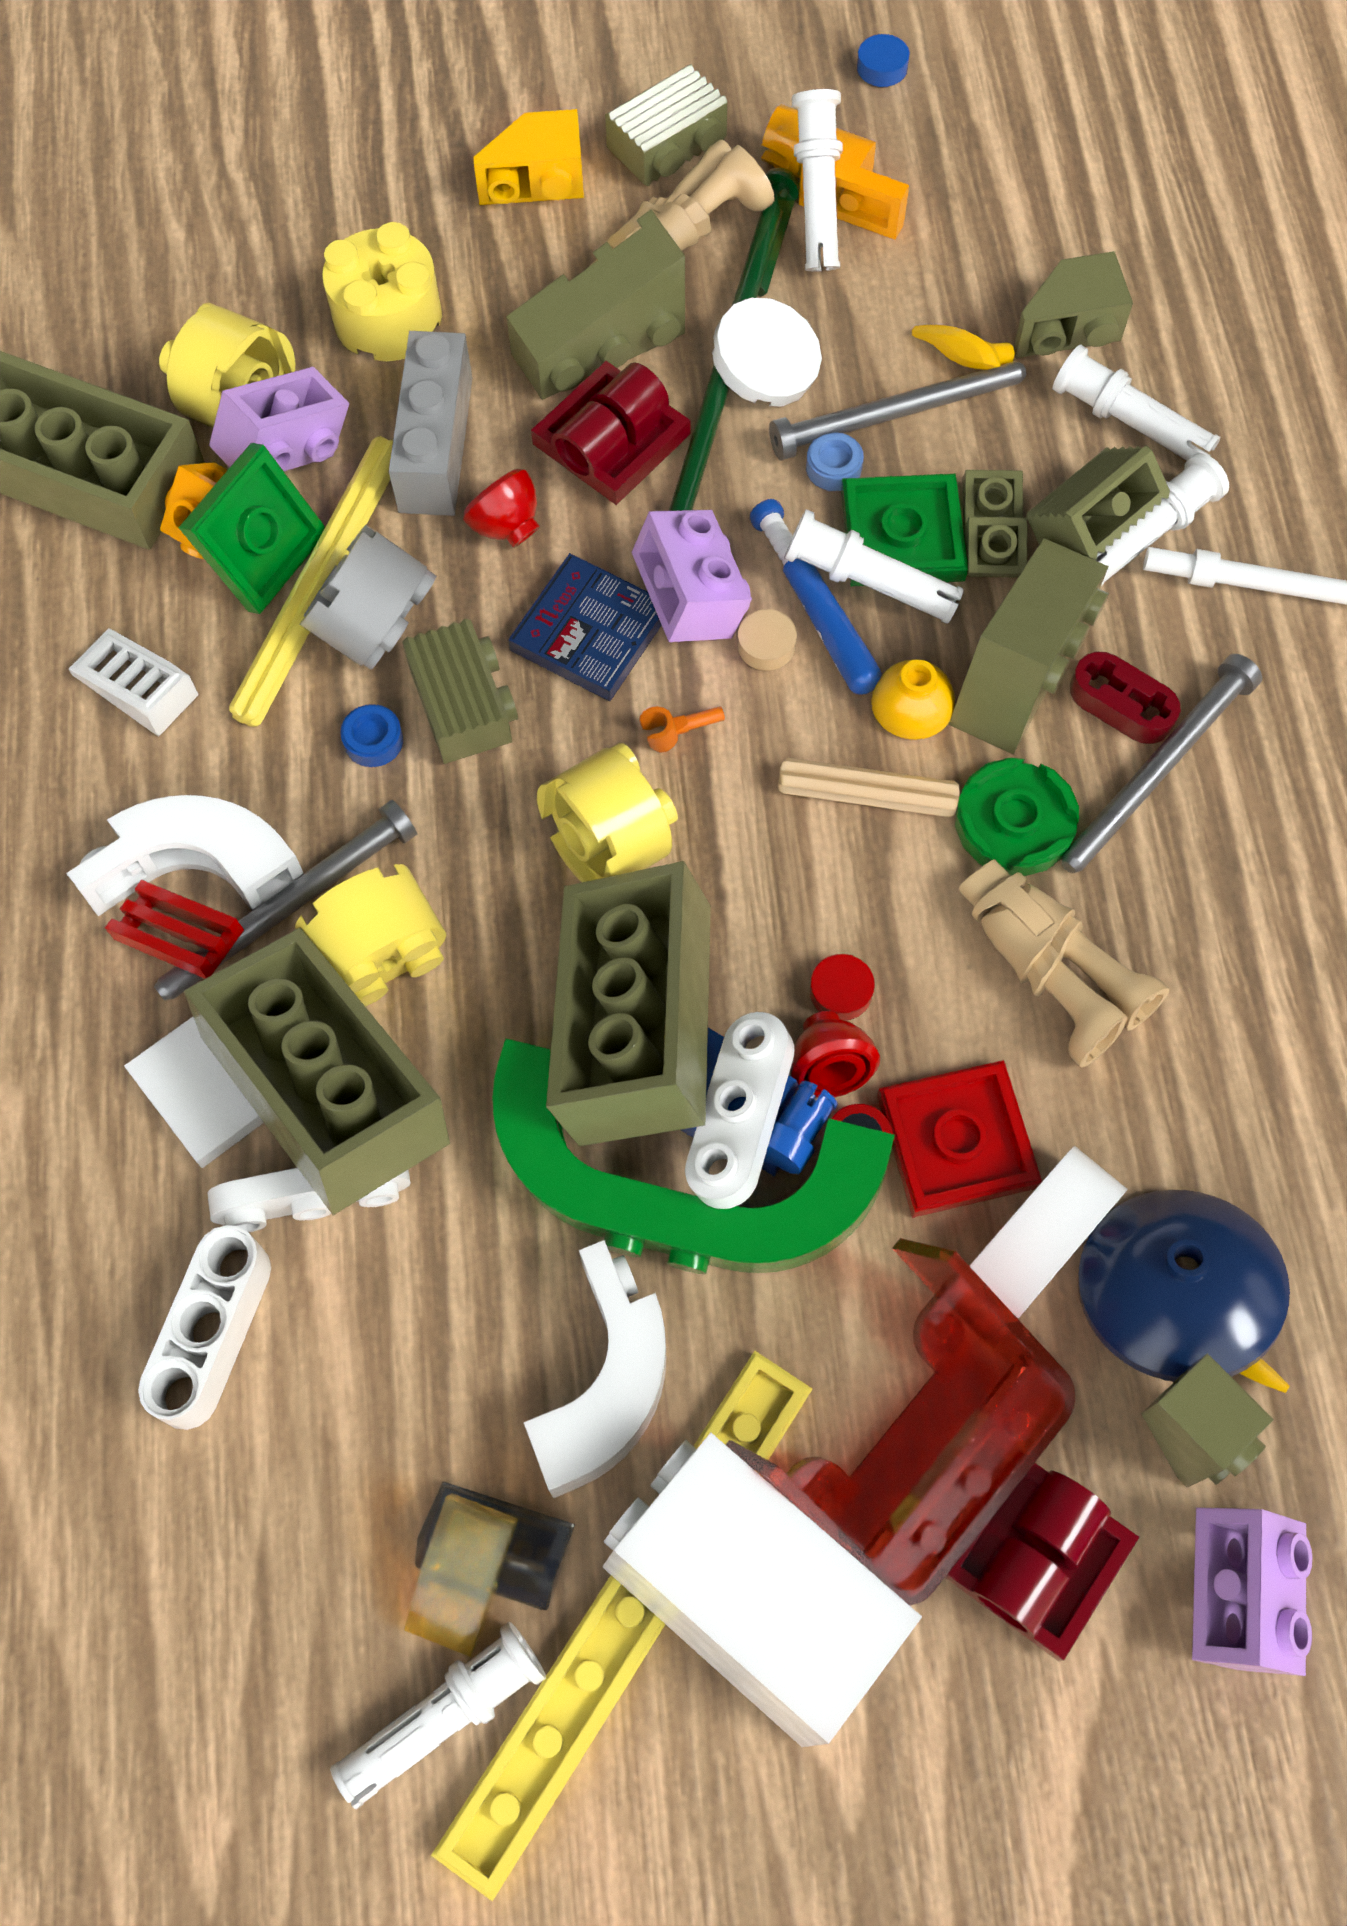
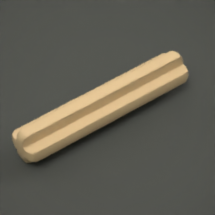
(868, 787)

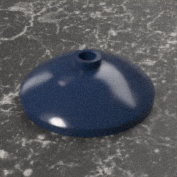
(1173, 1316)

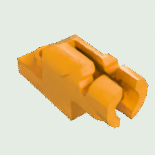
(861, 195)

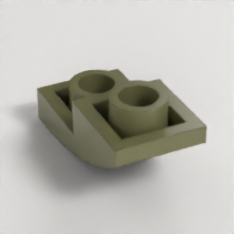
(994, 523)

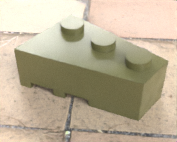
(605, 313)
(1028, 644)

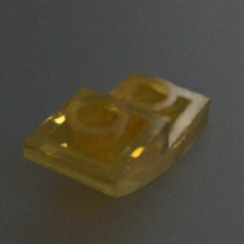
(460, 1574)

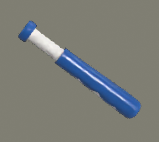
(824, 611)

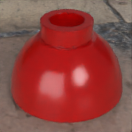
(505, 509)
(833, 1055)

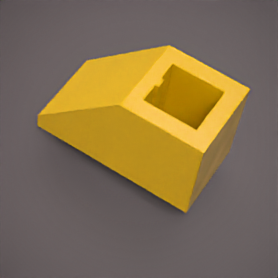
(532, 160)

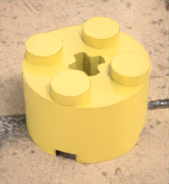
(380, 290)
(220, 353)
(607, 815)
(376, 931)

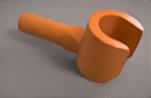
(667, 739)

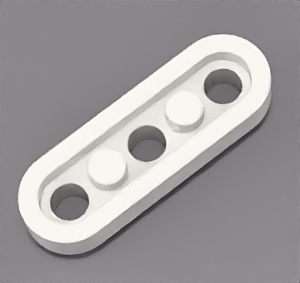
(746, 1132)
(282, 1193)

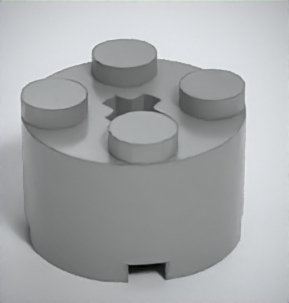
(367, 598)

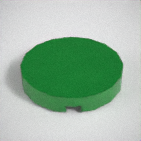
(1017, 816)

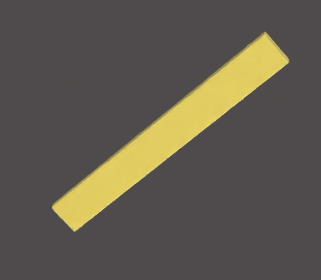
(592, 1671)

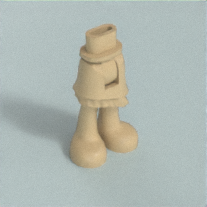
(718, 177)
(1036, 936)

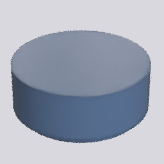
(833, 458)

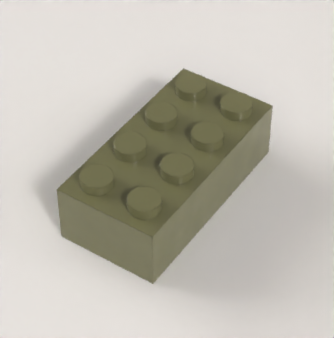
(88, 451)
(631, 1006)
(318, 1069)

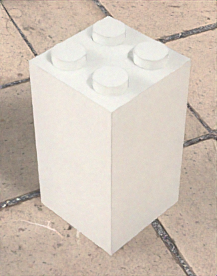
(758, 1590)

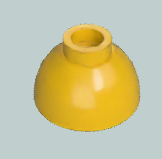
(913, 699)

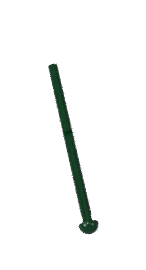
(753, 283)

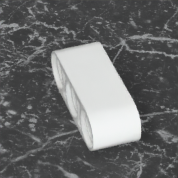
(1047, 1230)
(212, 1360)

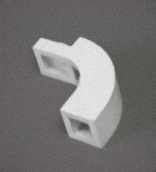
(182, 835)
(612, 1415)

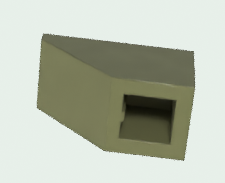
(1075, 306)
(1207, 1424)

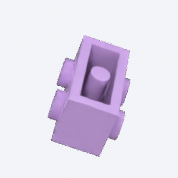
(291, 414)
(691, 575)
(1251, 1591)

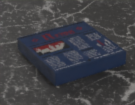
(587, 627)

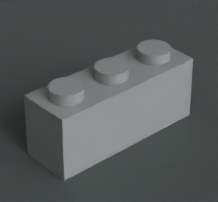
(431, 423)

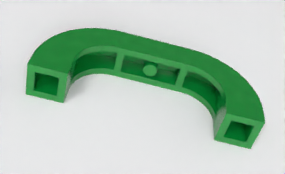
(672, 1222)

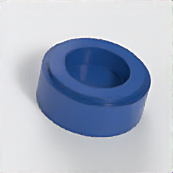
(883, 60)
(371, 735)

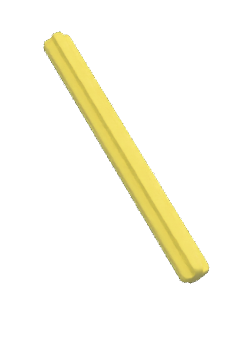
(286, 633)

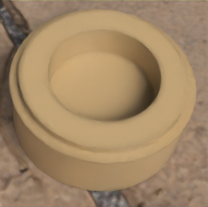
(767, 639)

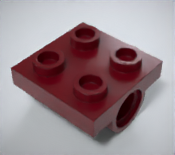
(613, 429)
(1045, 1559)

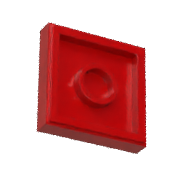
(959, 1138)

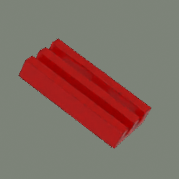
(142, 912)

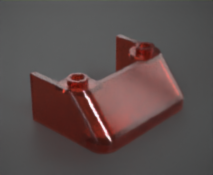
(952, 1448)

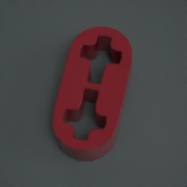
(1124, 697)

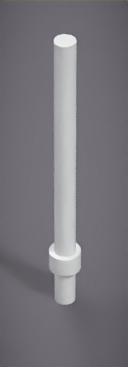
(1207, 567)

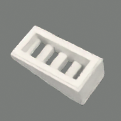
(160, 706)

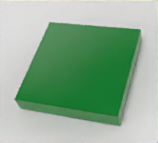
(909, 521)
(254, 528)

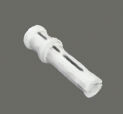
(818, 152)
(1113, 395)
(1189, 491)
(847, 557)
(465, 1697)

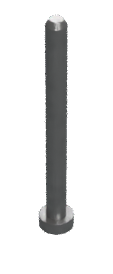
(787, 436)
(1237, 677)
(302, 890)

